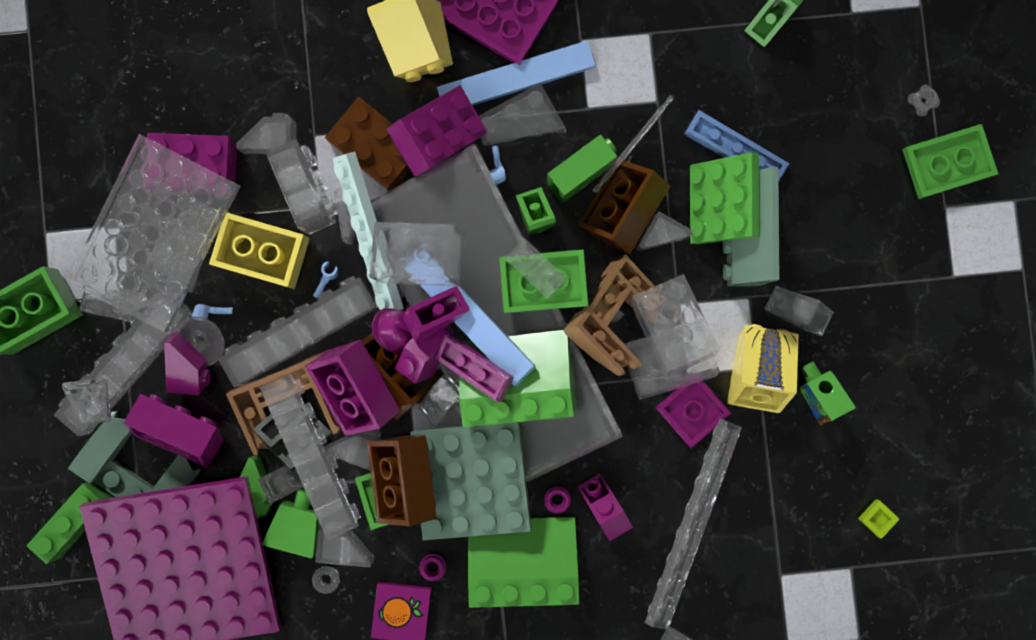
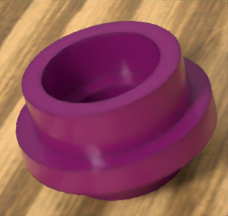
(561, 507)
(426, 572)

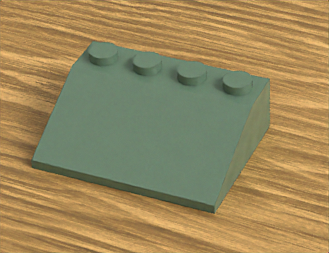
(757, 259)

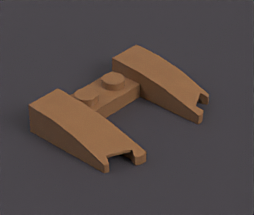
(590, 326)
(252, 409)

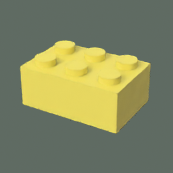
(259, 250)

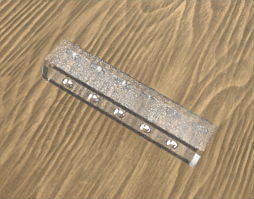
(297, 332)
(122, 366)
(309, 456)

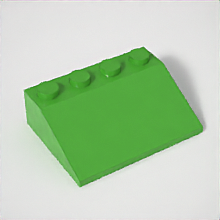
(541, 395)
(525, 566)

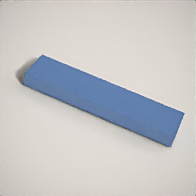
(730, 143)

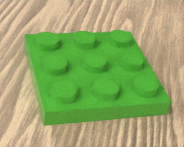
(725, 199)

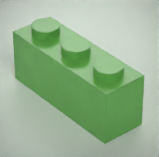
(66, 524)

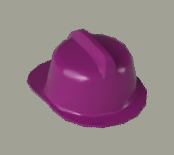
(391, 330)

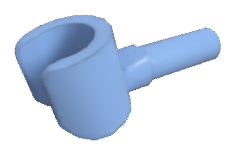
(498, 173)
(325, 279)
(204, 310)

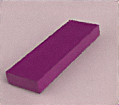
(474, 367)

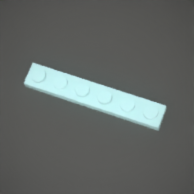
(362, 221)

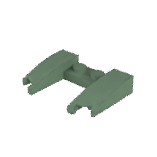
(98, 464)

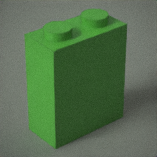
(581, 168)

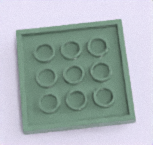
(477, 481)

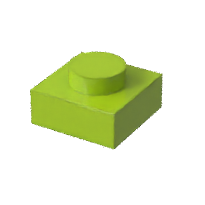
(878, 518)

